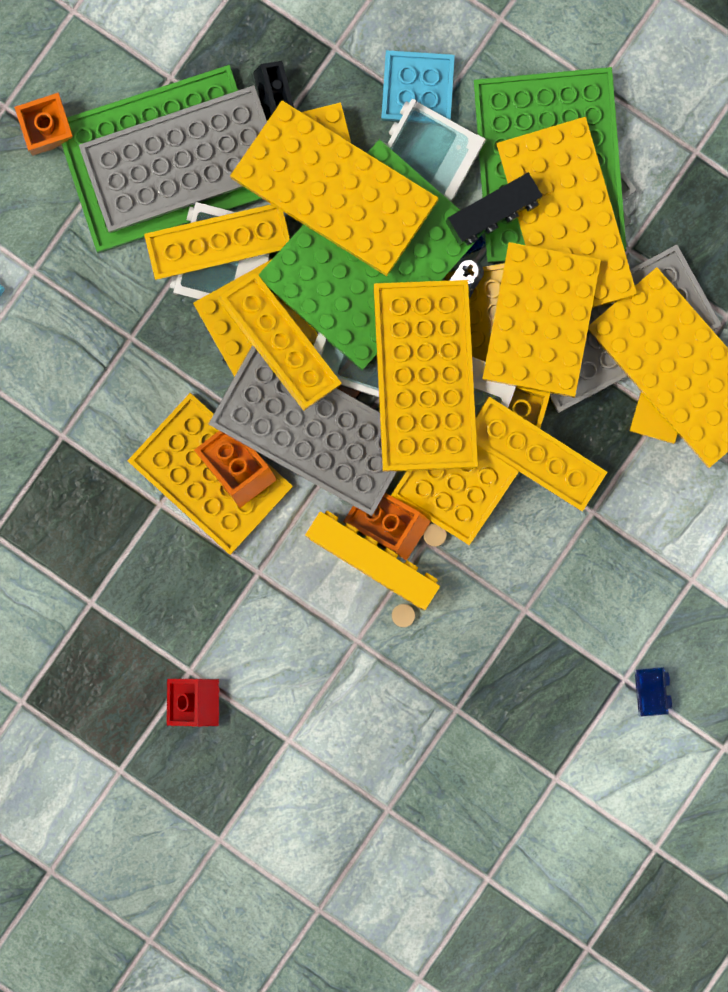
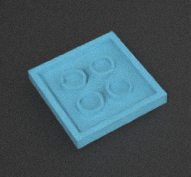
(417, 77)

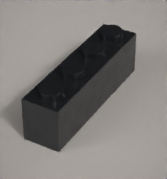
(493, 209)

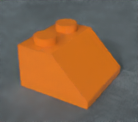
(43, 124)

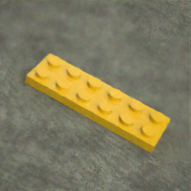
(216, 241)
(279, 341)
(537, 454)

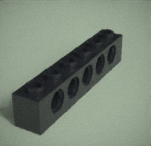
(272, 86)

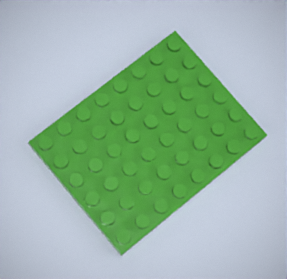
(535, 102)
(132, 112)
(337, 289)

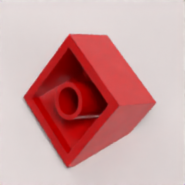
(193, 702)

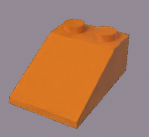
(235, 467)
(391, 525)

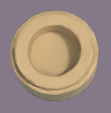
(434, 535)
(403, 615)

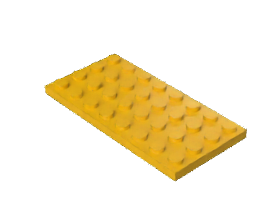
(334, 188)
(575, 203)
(671, 361)
(425, 375)

